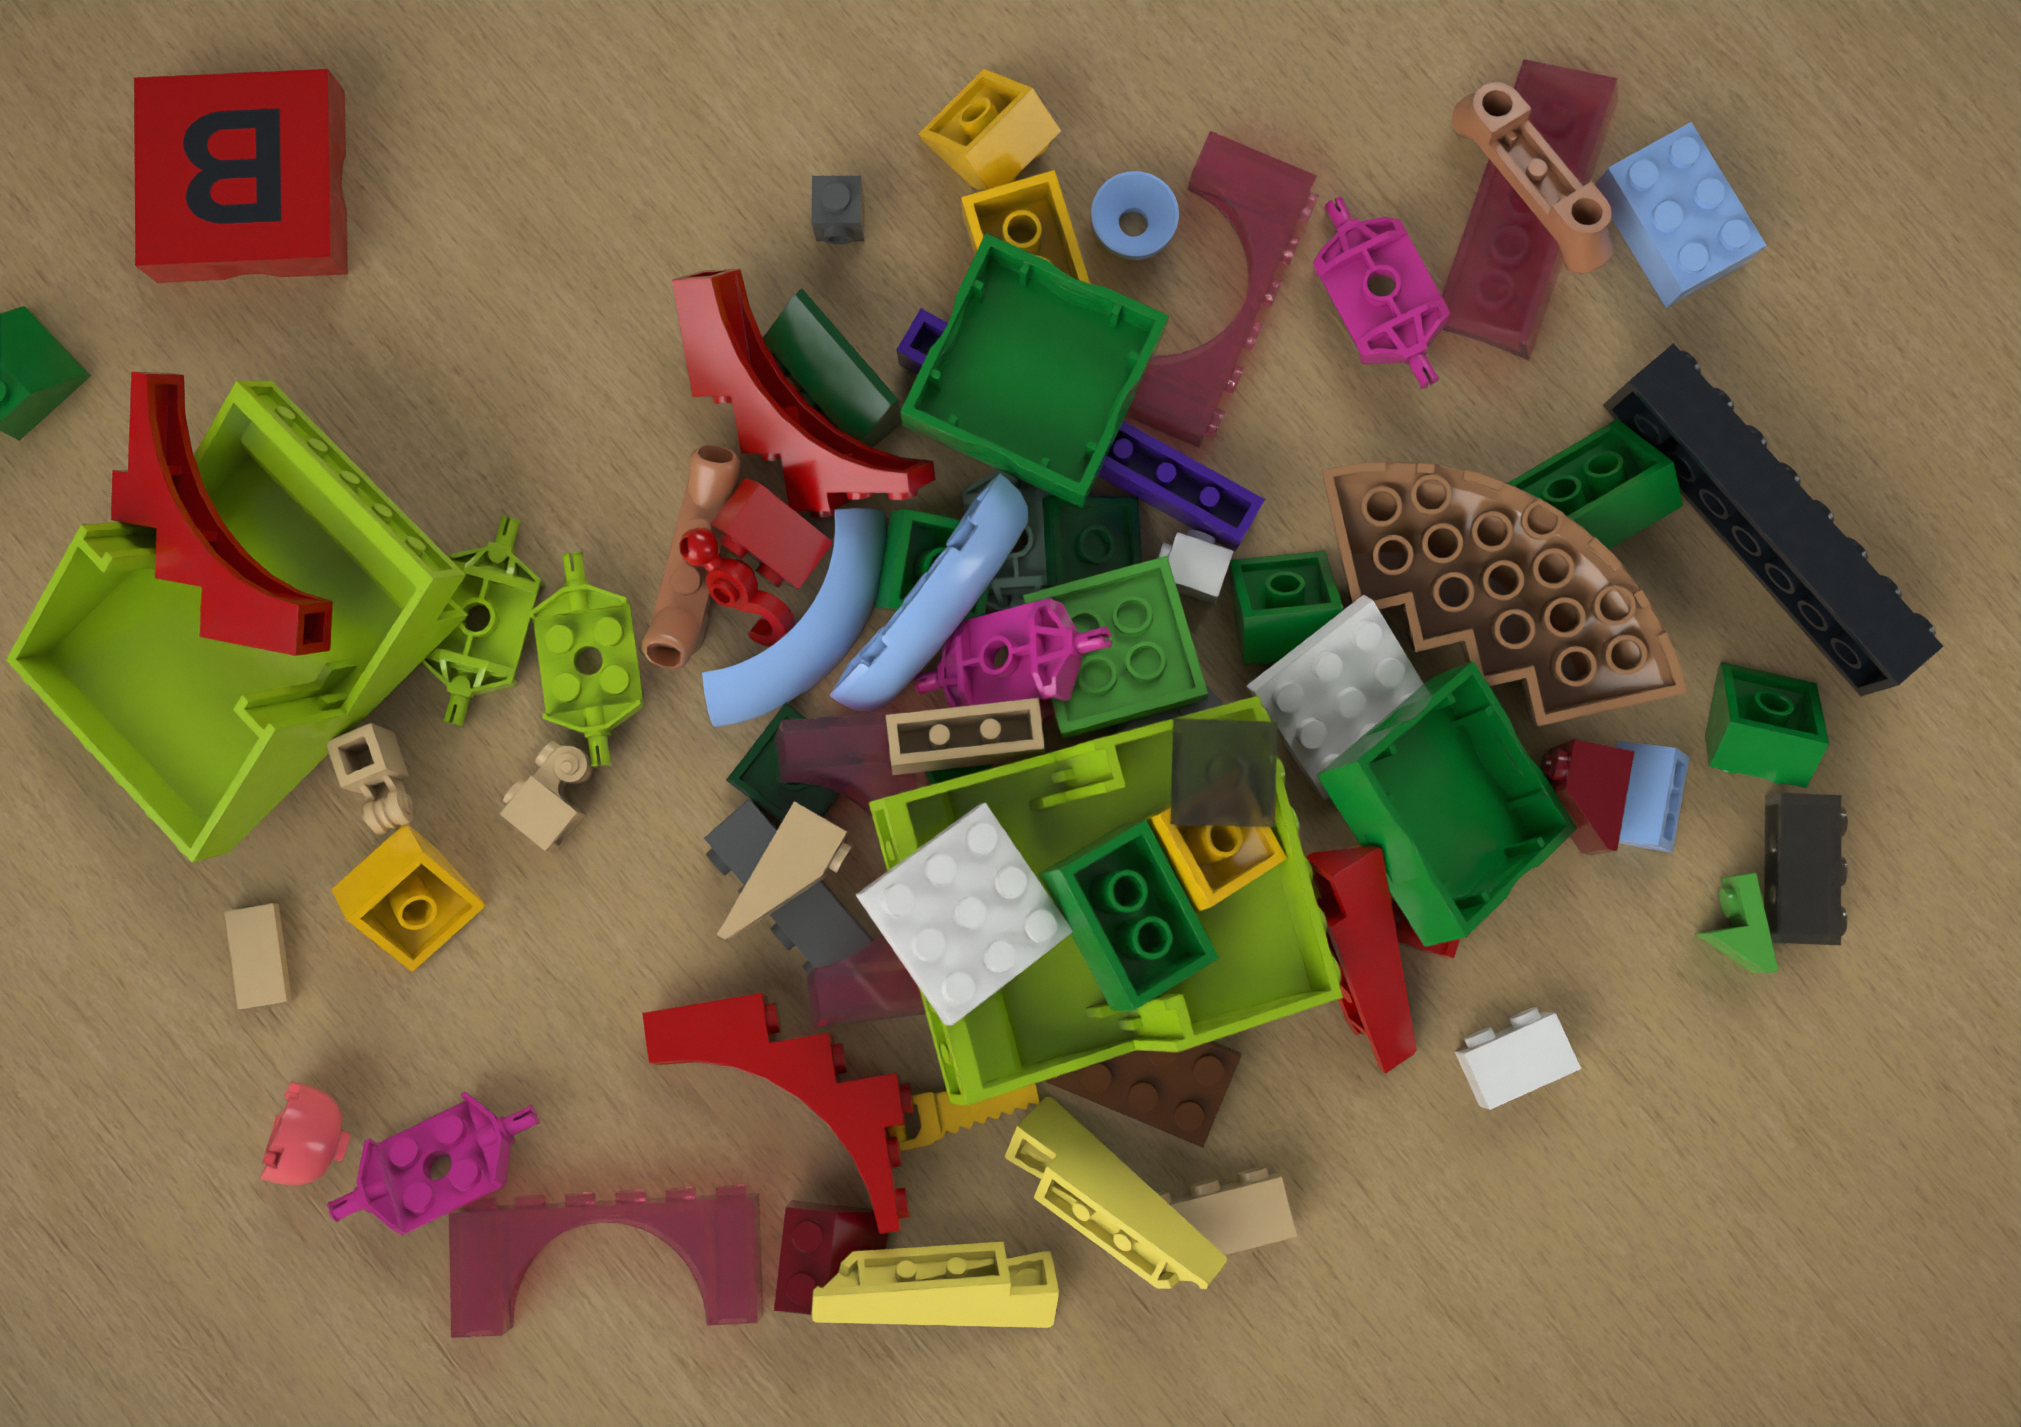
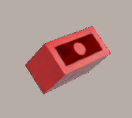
(771, 534)

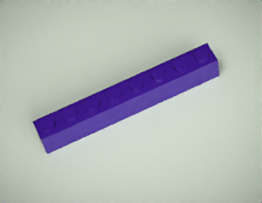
(1139, 464)

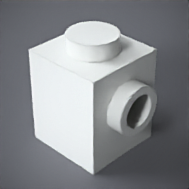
(1197, 564)

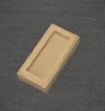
(258, 956)

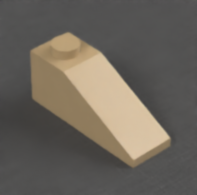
(792, 863)

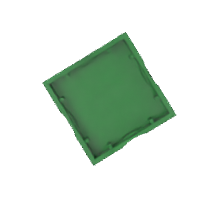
(1034, 370)
(1448, 804)

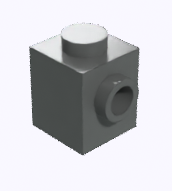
(838, 209)

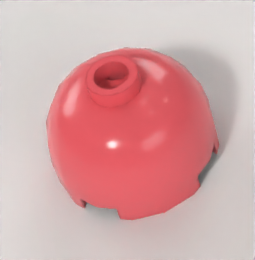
(304, 1137)

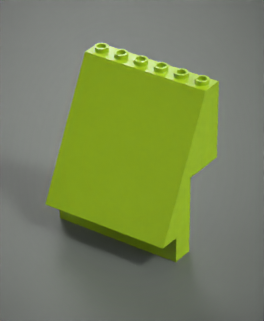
(216, 727)
(1053, 1011)

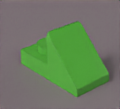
(1749, 936)

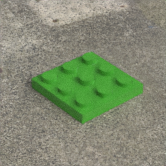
(1151, 650)

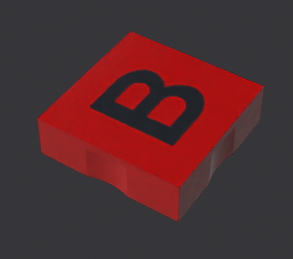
(239, 175)

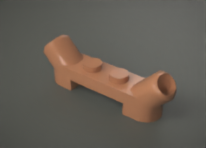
(1571, 212)
(683, 597)

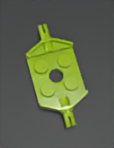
(564, 627)
(489, 658)

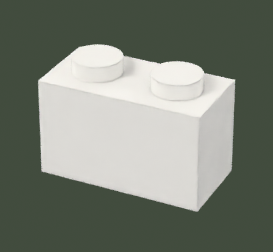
(1516, 1058)

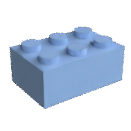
(1679, 215)

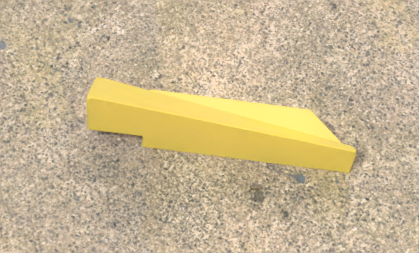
(1109, 1201)
(941, 1287)

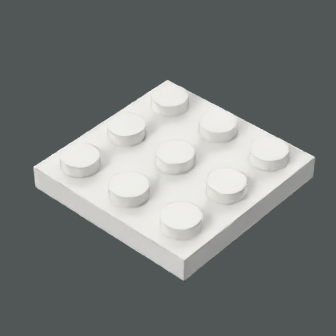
(1336, 687)
(964, 914)

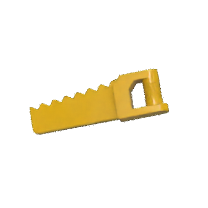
(940, 1116)

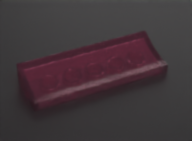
(1506, 253)

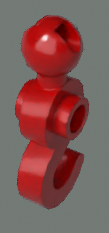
(735, 586)

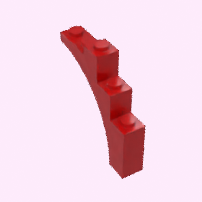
(771, 417)
(193, 545)
(859, 1111)

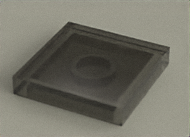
(1223, 773)

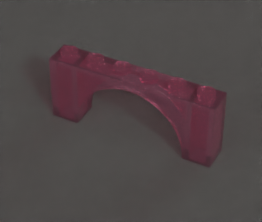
(1263, 206)
(855, 761)
(710, 1233)

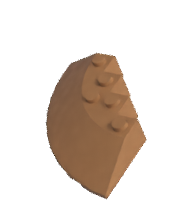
(1506, 581)

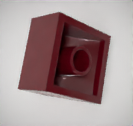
(1592, 788)
(815, 1244)

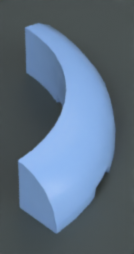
(937, 600)
(820, 636)

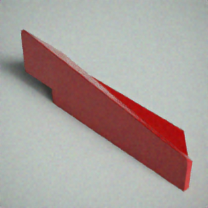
(1366, 949)

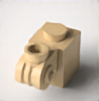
(373, 765)
(540, 803)

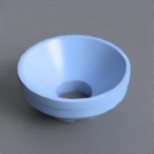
(1134, 193)

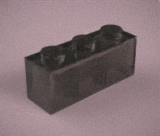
(1804, 868)

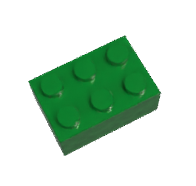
(1129, 916)

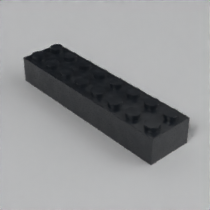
(1775, 525)

